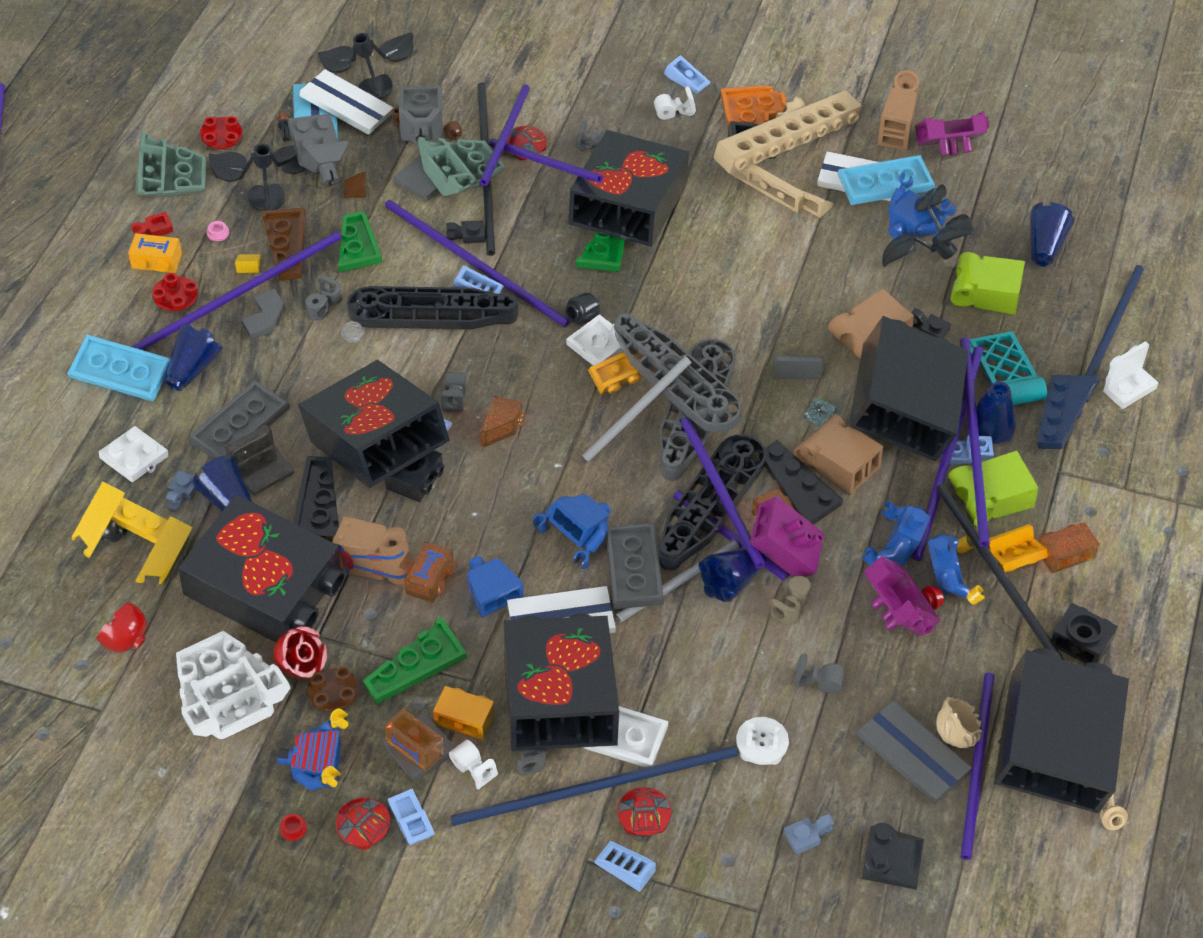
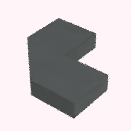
(265, 321)

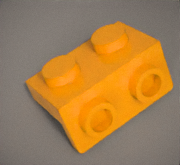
(613, 373)
(1017, 548)

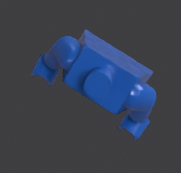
(905, 217)
(579, 520)
(904, 536)

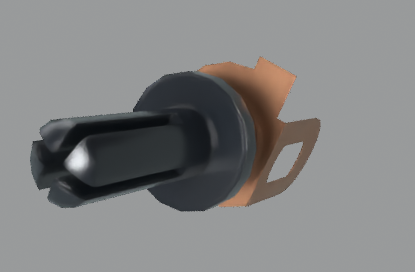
(282, 120)

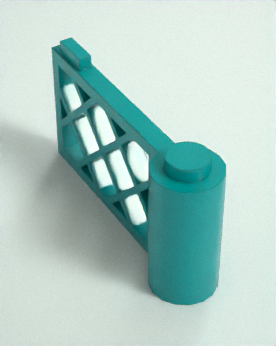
(1023, 389)

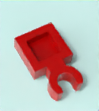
(155, 225)

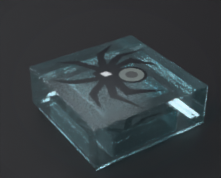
(819, 411)

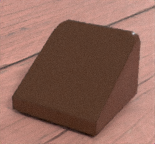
(356, 186)

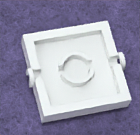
(595, 341)
(133, 454)

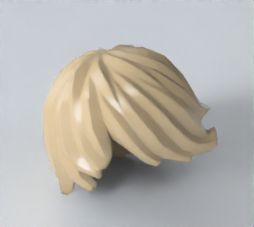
(958, 724)

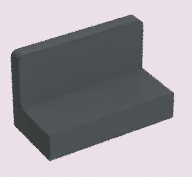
(798, 367)

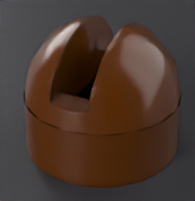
(452, 130)

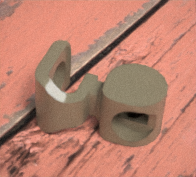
(796, 597)

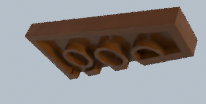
(286, 237)

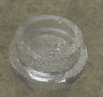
(352, 332)

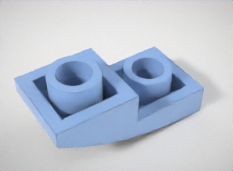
(962, 451)

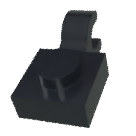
(468, 231)
(932, 325)

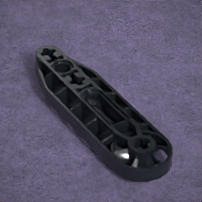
(430, 307)
(734, 468)

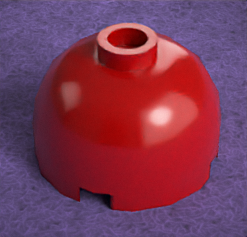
(124, 630)
(300, 653)

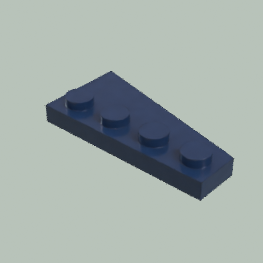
(1062, 407)

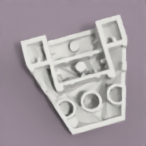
(226, 686)

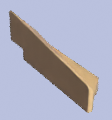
(782, 191)

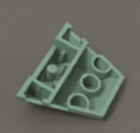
(456, 165)
(168, 169)

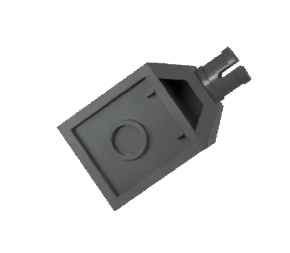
(420, 113)
(317, 145)

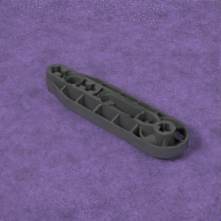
(656, 353)
(678, 446)

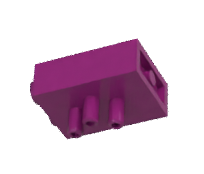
(944, 132)
(787, 538)
(902, 597)

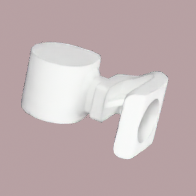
(667, 107)
(467, 757)

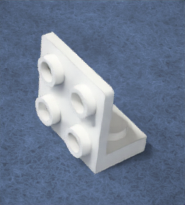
(1127, 378)

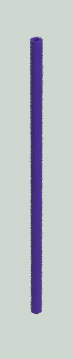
(474, 261)
(238, 291)
(975, 449)
(944, 465)

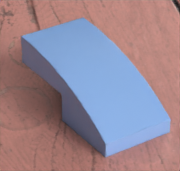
(410, 817)

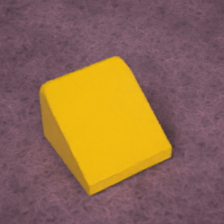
(248, 263)

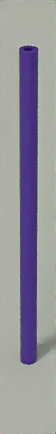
(504, 135)
(550, 162)
(722, 492)
(977, 768)

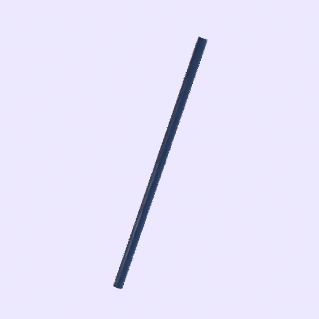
(1114, 322)
(594, 785)

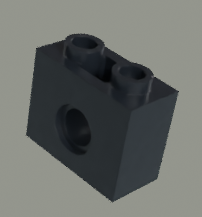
(417, 478)
(1078, 623)

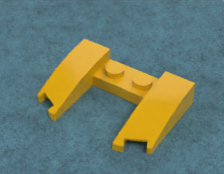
(166, 534)

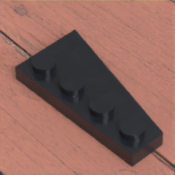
(804, 488)
(317, 499)

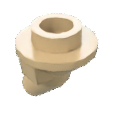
(1113, 816)

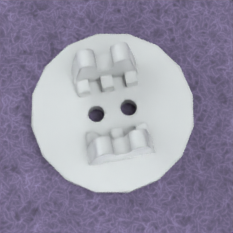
(750, 738)

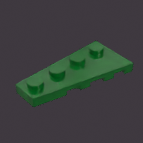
(425, 657)

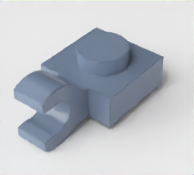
(179, 489)
(805, 835)

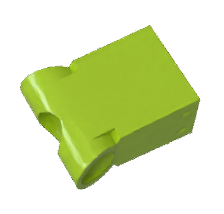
(987, 283)
(1006, 486)

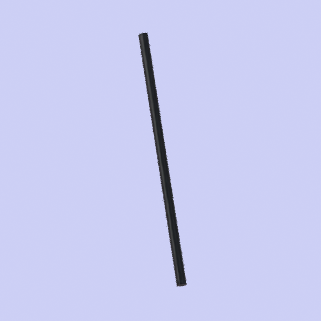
(487, 190)
(997, 569)

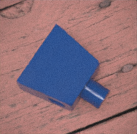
(492, 585)

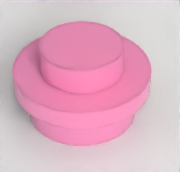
(217, 231)

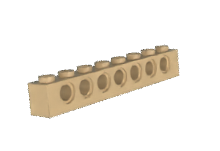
(787, 132)

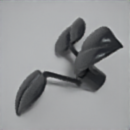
(340, 60)
(231, 165)
(954, 228)

